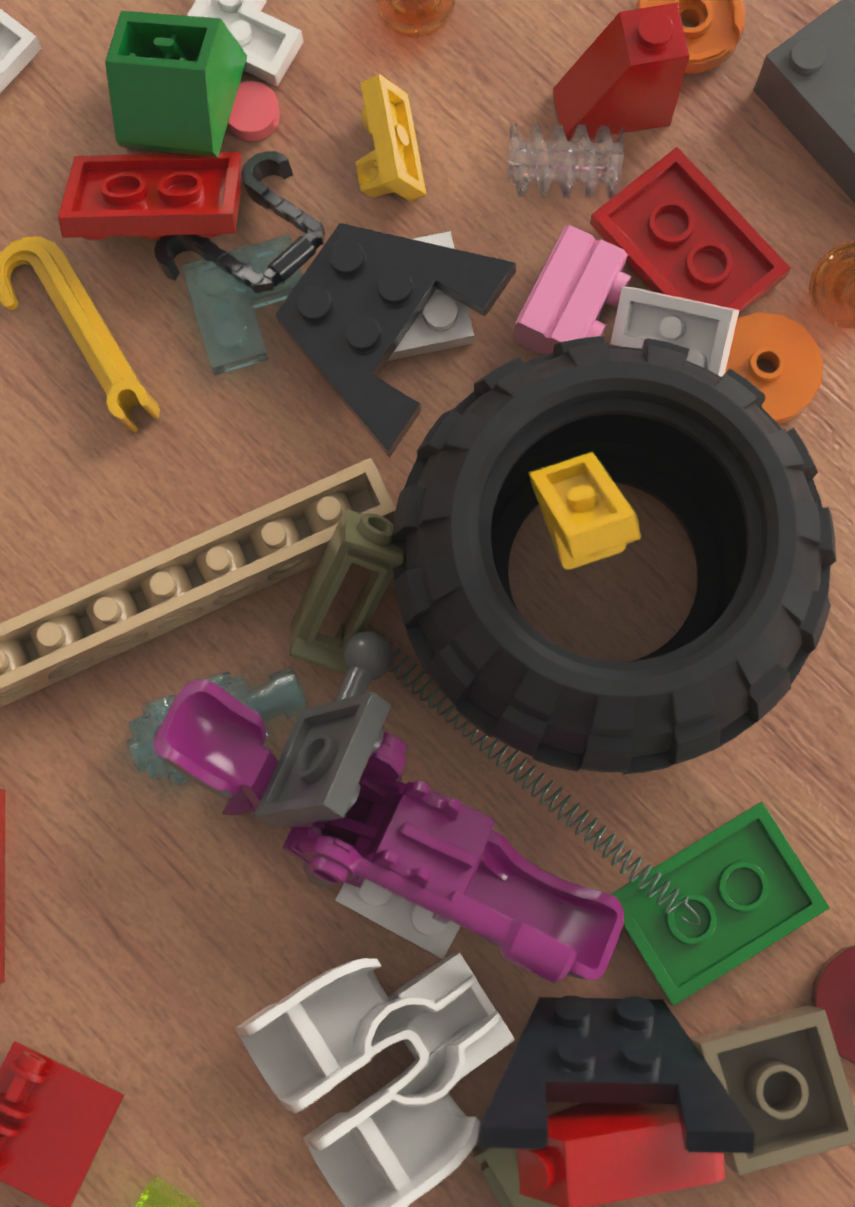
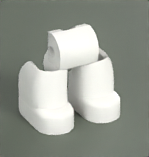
(409, 1129)

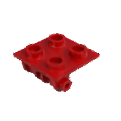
(50, 1125)

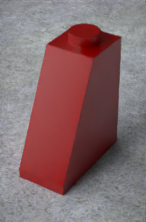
(626, 74)
(613, 1155)

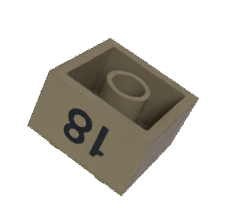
(786, 1085)

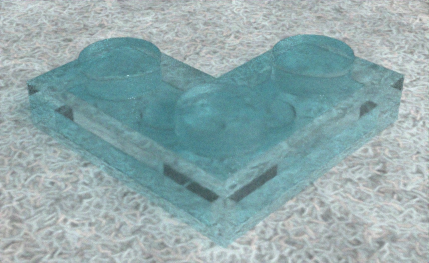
(227, 306)

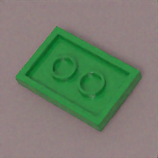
(743, 889)

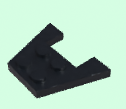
(361, 304)
(610, 1054)

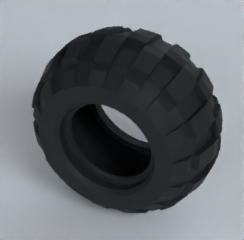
(694, 447)

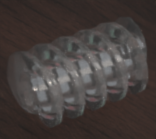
(565, 160)

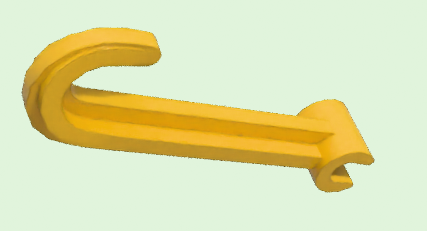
(81, 319)

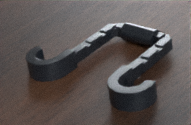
(285, 264)

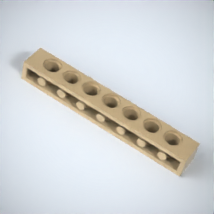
(182, 582)

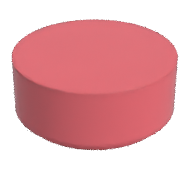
(254, 112)

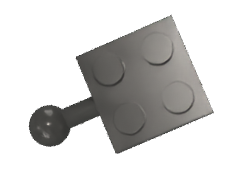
(331, 744)

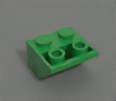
(172, 81)

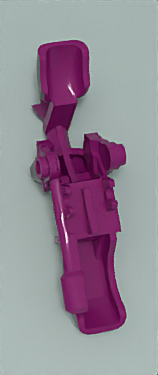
(402, 840)

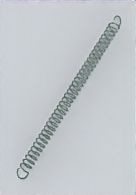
(581, 818)

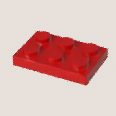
(151, 196)
(689, 237)

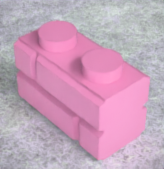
(572, 292)

